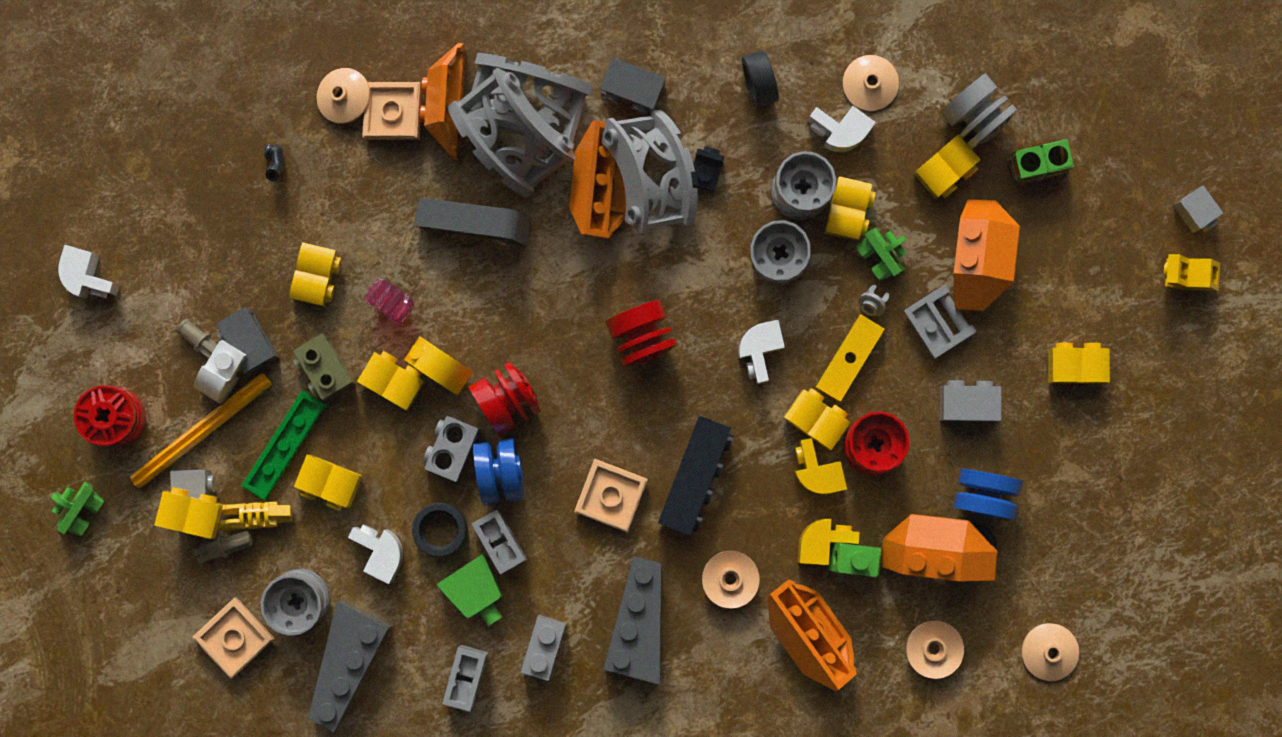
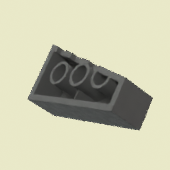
(636, 633)
(348, 656)

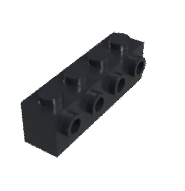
(695, 474)

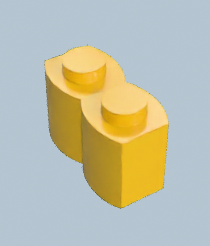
(947, 167)
(849, 209)
(315, 274)
(1078, 365)
(392, 381)
(817, 419)
(328, 482)
(189, 514)

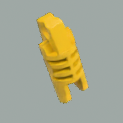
(255, 515)

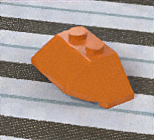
(441, 88)
(596, 186)
(984, 255)
(939, 550)
(811, 634)

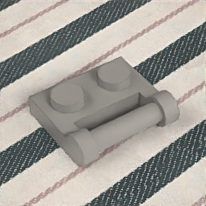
(932, 327)

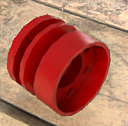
(641, 333)
(505, 399)
(124, 422)
(884, 429)

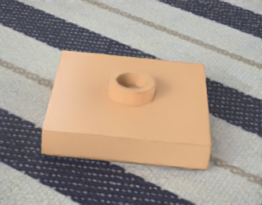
(393, 111)
(610, 495)
(233, 638)

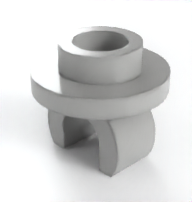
(871, 303)

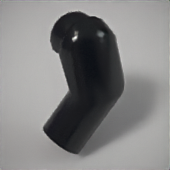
(277, 162)

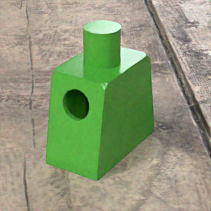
(855, 559)
(474, 590)

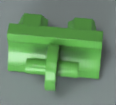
(875, 243)
(84, 498)

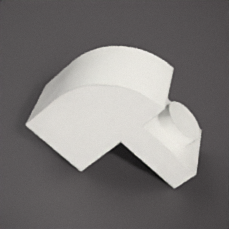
(841, 136)
(77, 273)
(756, 342)
(218, 375)
(386, 554)

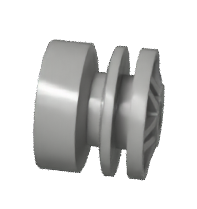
(979, 111)
(814, 174)
(779, 235)
(291, 617)

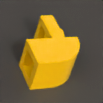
(1191, 273)
(438, 366)
(816, 478)
(816, 539)

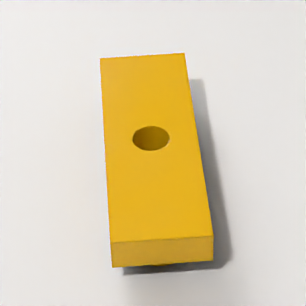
(859, 343)

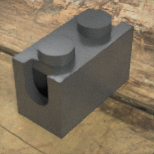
(632, 86)
(247, 335)

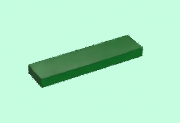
(284, 445)

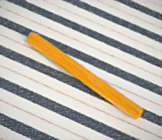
(200, 430)

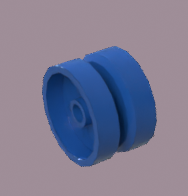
(496, 472)
(988, 494)

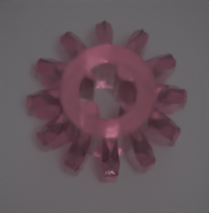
(389, 300)

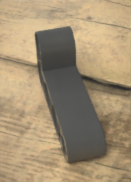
(473, 220)

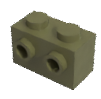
(323, 368)

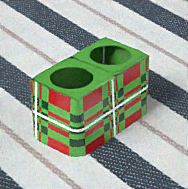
(1022, 177)

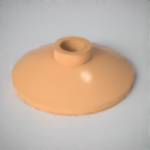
(867, 96)
(352, 101)
(733, 594)
(1036, 648)
(949, 649)

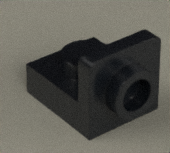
(707, 168)

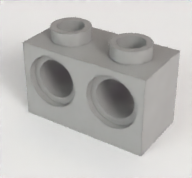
(458, 451)
(499, 541)
(465, 678)

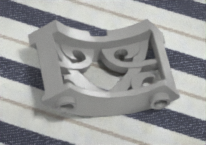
(562, 85)
(471, 123)
(640, 190)

